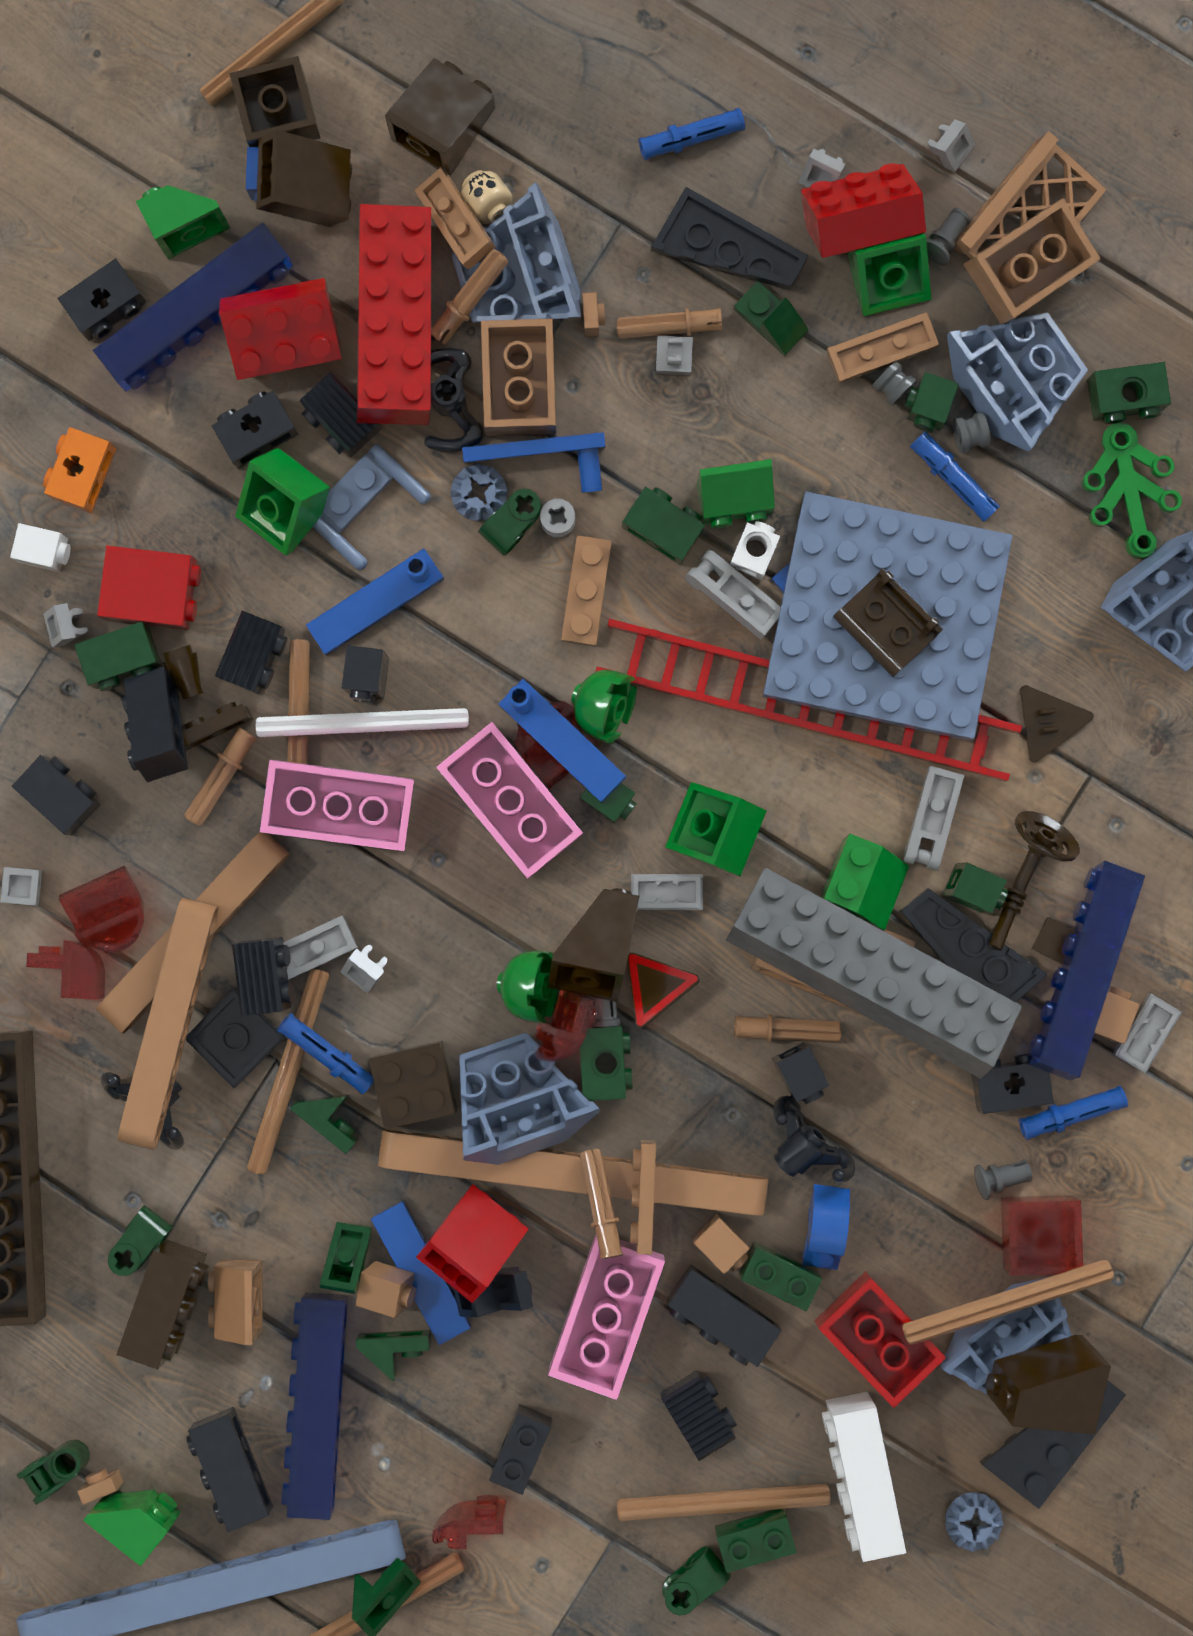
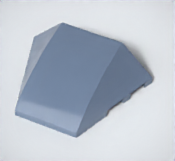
(539, 271)
(1016, 374)
(1158, 600)
(516, 1102)
(977, 1346)

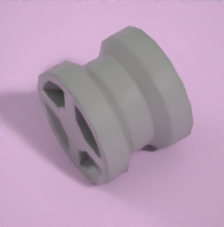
(559, 527)

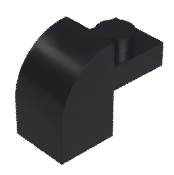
(507, 1291)

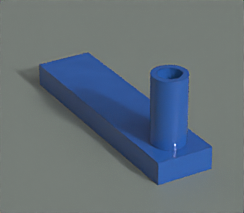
(585, 445)
(375, 601)
(562, 740)

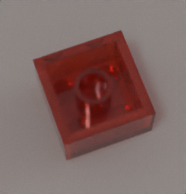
(1041, 1234)

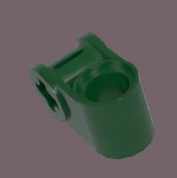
(506, 525)
(140, 1237)
(50, 1471)
(698, 1577)

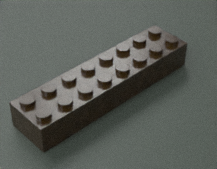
(20, 1196)

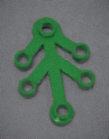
(1130, 484)

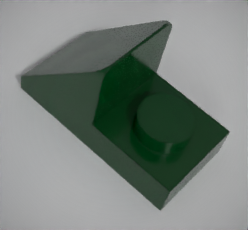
(771, 317)
(319, 1114)
(346, 1258)
(382, 1347)
(378, 1603)

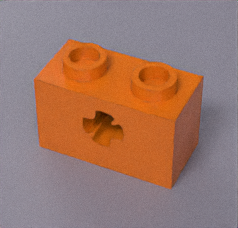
(84, 488)

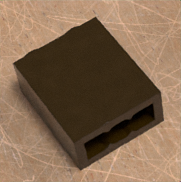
(303, 178)

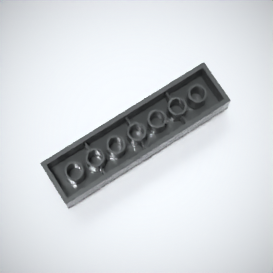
(874, 973)

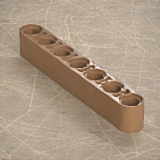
(228, 892)
(168, 1023)

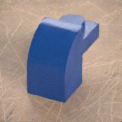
(827, 1227)

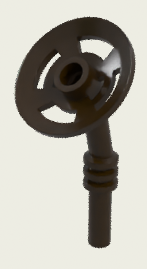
(1040, 845)

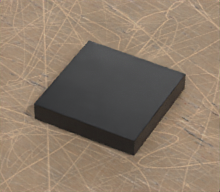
(232, 1041)

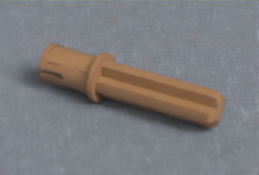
(467, 298)
(670, 323)
(220, 776)
(786, 1029)
(601, 1204)

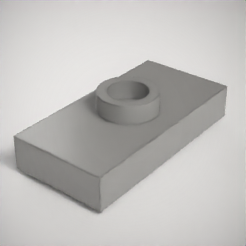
(668, 891)
(1147, 1033)

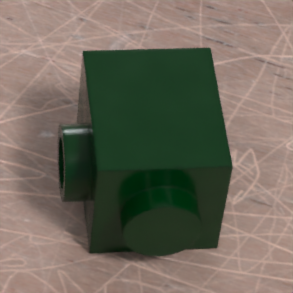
(930, 402)

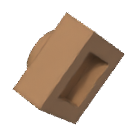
(593, 314)
(99, 1485)

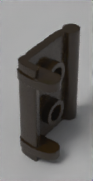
(888, 623)

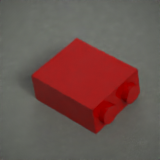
(148, 587)
(472, 1243)

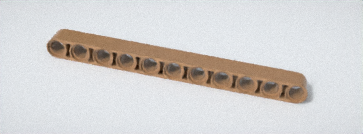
(565, 1172)

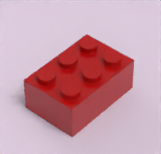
(863, 210)
(280, 328)
(870, 1334)

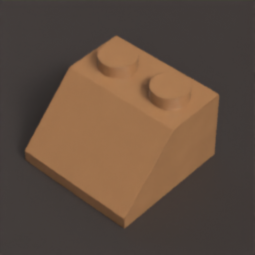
(237, 1300)

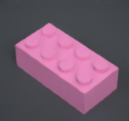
(510, 800)
(336, 805)
(606, 1319)

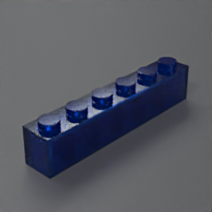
(192, 308)
(1086, 970)
(316, 1406)

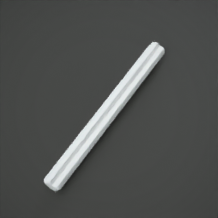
(362, 722)

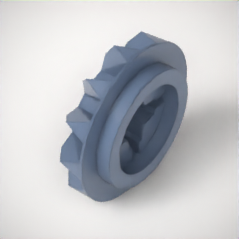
(474, 508)
(963, 1509)

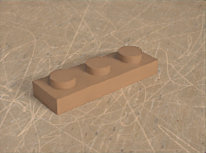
(455, 218)
(882, 348)
(586, 590)
(643, 1197)

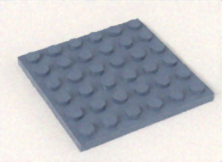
(941, 564)

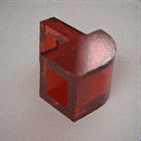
(81, 968)

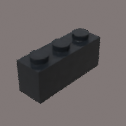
(154, 725)
(722, 1317)
(229, 1470)

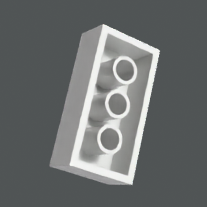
(865, 1475)

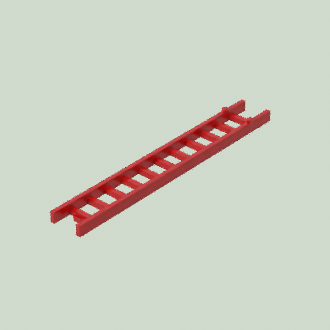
(801, 722)

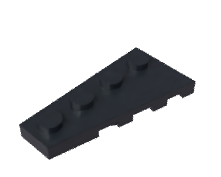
(723, 241)
(965, 947)
(1040, 1458)

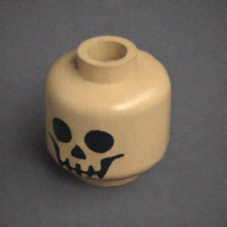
(486, 195)

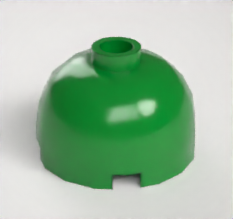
(603, 702)
(525, 986)

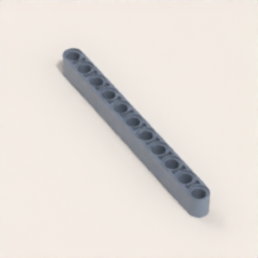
(220, 1584)

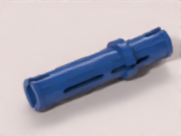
(690, 134)
(954, 476)
(319, 1048)
(1062, 1116)

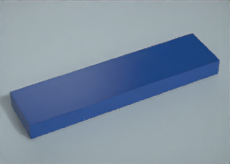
(432, 1293)

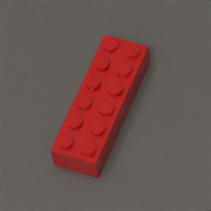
(394, 315)

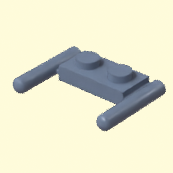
(356, 492)

